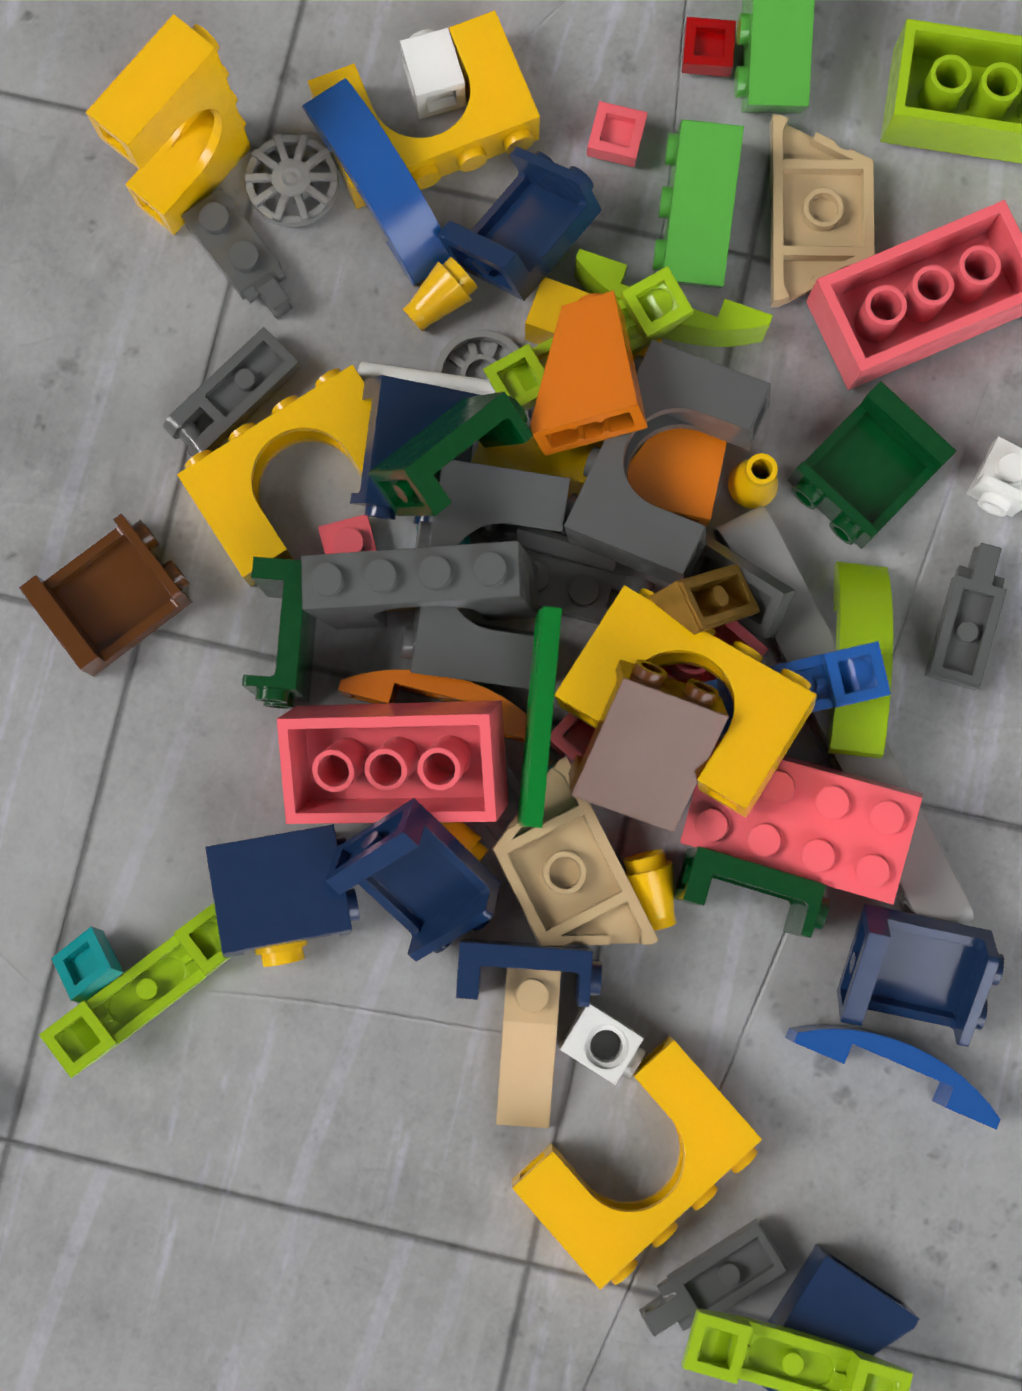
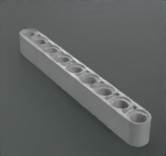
(927, 879)

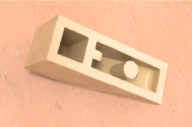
(528, 1047)

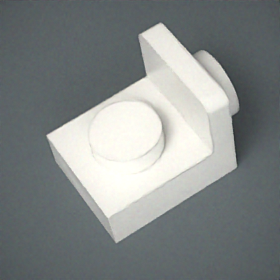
(999, 479)

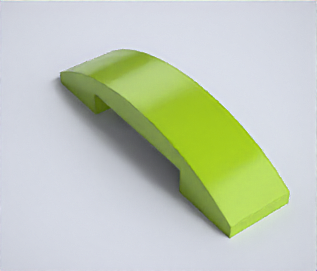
(649, 310)
(733, 327)
(863, 616)
(137, 995)
(783, 1358)

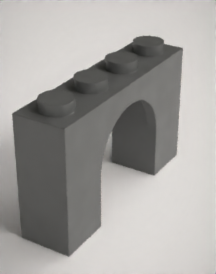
(675, 394)
(360, 586)
(441, 637)

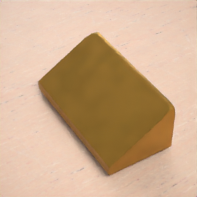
(708, 599)

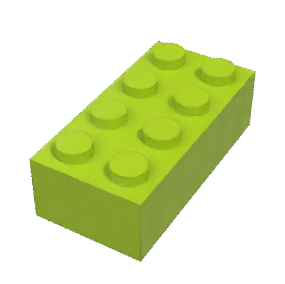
(955, 91)

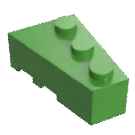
(775, 55)
(699, 202)

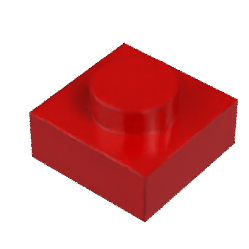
(708, 46)

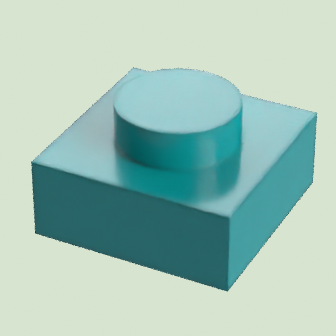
(87, 965)

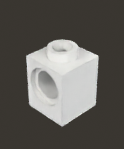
(433, 72)
(579, 1036)

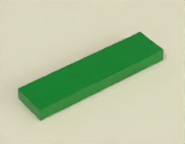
(539, 717)

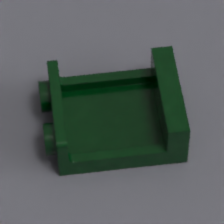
(870, 466)
(408, 473)
(296, 636)
(806, 900)

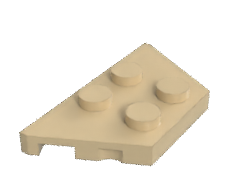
(816, 209)
(570, 874)

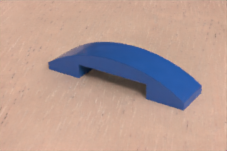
(379, 177)
(835, 677)
(952, 1091)

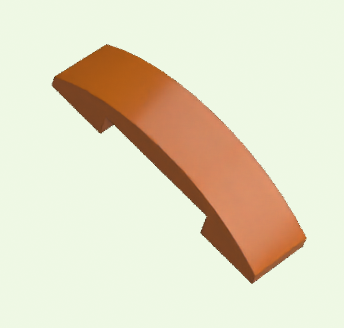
(382, 688)

